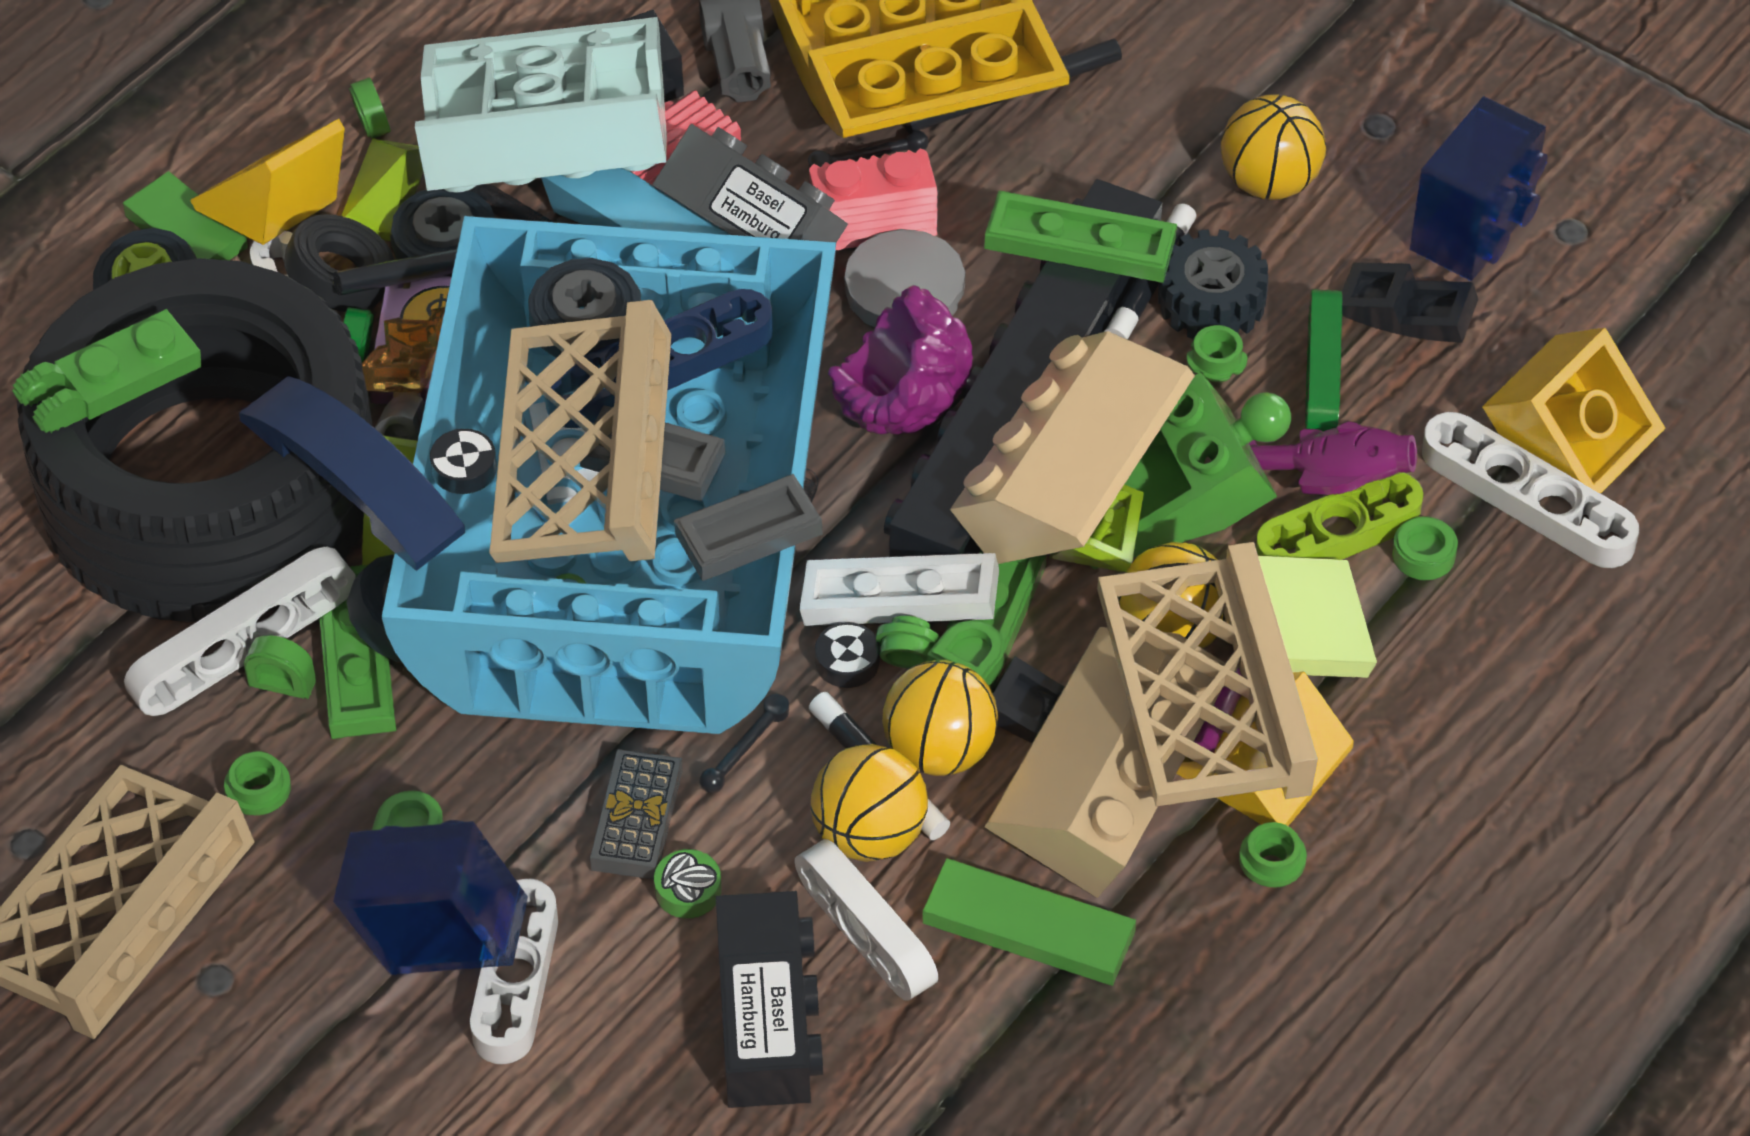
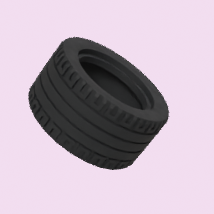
(202, 543)

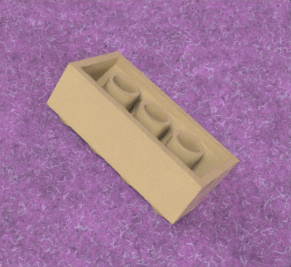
(1069, 447)
(1083, 781)

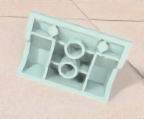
(542, 105)

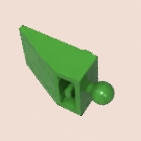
(1194, 498)

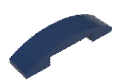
(360, 464)

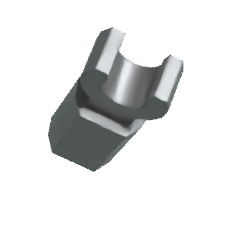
(402, 416)

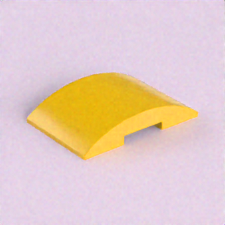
(914, 58)

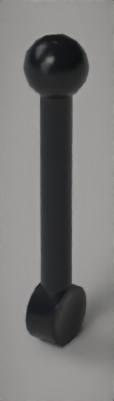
(913, 142)
(775, 710)

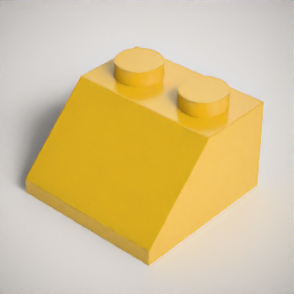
(1577, 408)

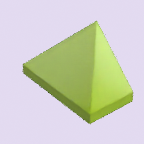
(383, 183)
(1115, 536)

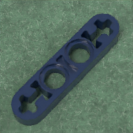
(696, 323)

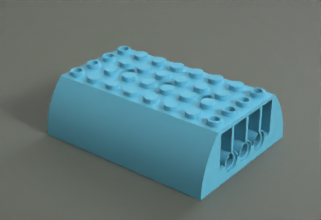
(642, 635)

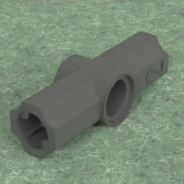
(736, 39)

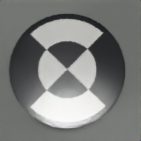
(463, 461)
(847, 655)

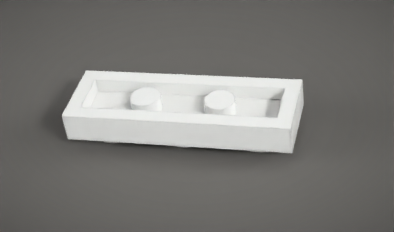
(899, 586)

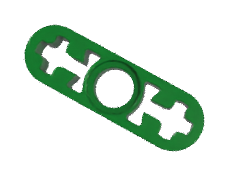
(1323, 360)

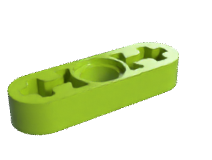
(1354, 505)

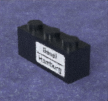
(767, 999)

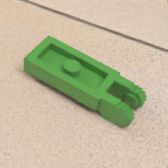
(108, 372)

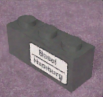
(745, 195)

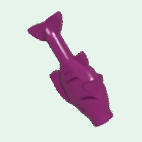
(1341, 457)

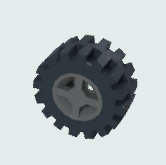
(1214, 283)

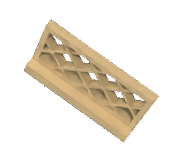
(635, 445)
(1265, 679)
(147, 913)

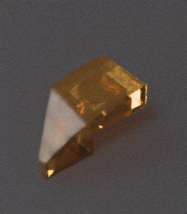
(407, 356)

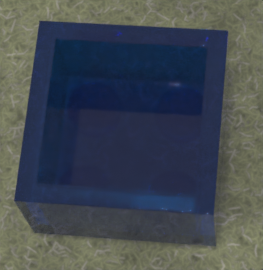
(1478, 189)
(431, 898)

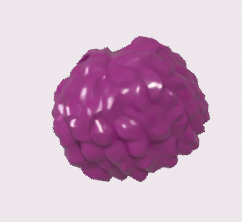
(905, 367)

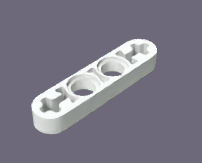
(1536, 481)
(161, 683)

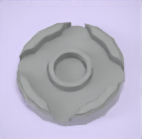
(896, 261)

